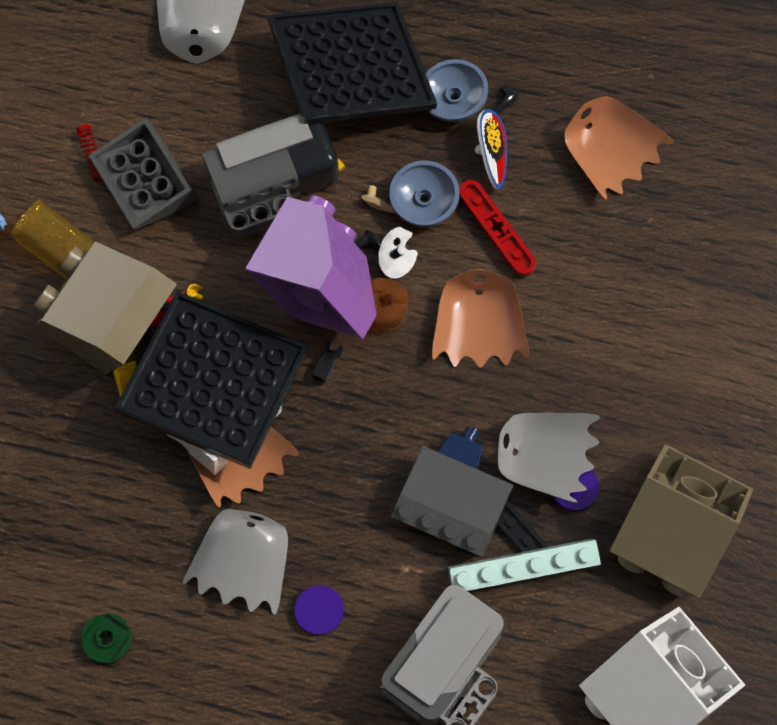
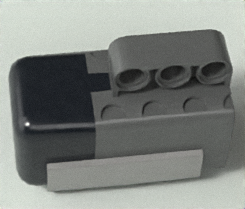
(267, 165)

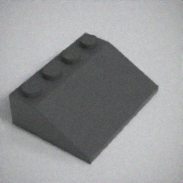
(143, 175)
(452, 501)

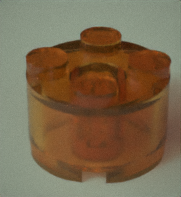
(396, 312)

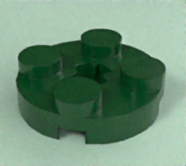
(92, 638)

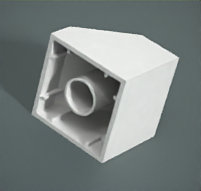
(662, 677)

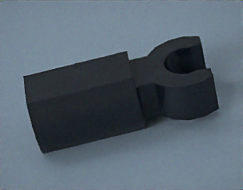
(326, 363)

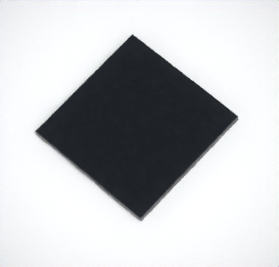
(351, 63)
(212, 379)

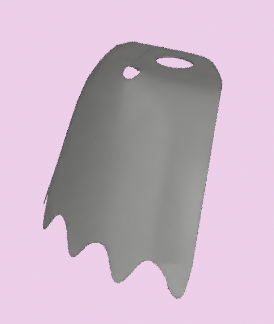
(212, 18)
(549, 451)
(242, 559)

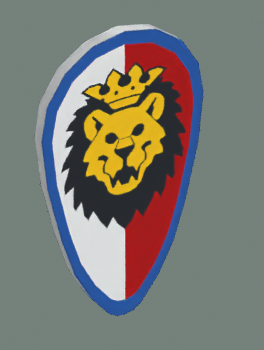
(492, 146)

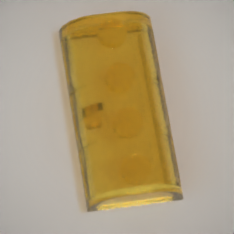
(48, 235)

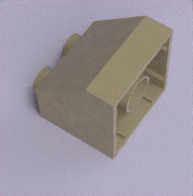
(102, 305)
(681, 522)

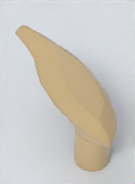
(375, 202)

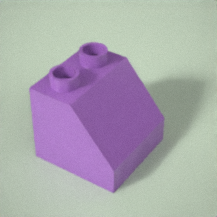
(315, 268)

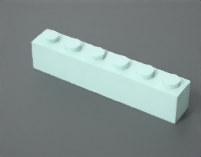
(525, 565)

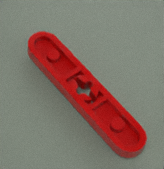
(484, 211)

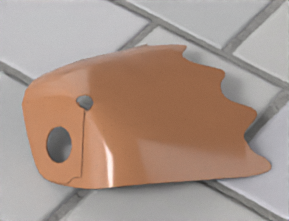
(624, 140)
(479, 323)
(235, 478)

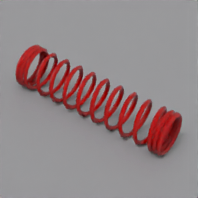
(80, 133)

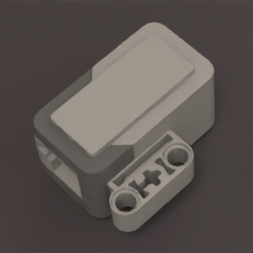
(445, 661)

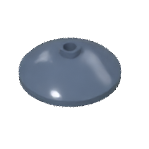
(459, 80)
(427, 181)

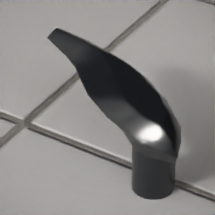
(508, 100)
(369, 238)

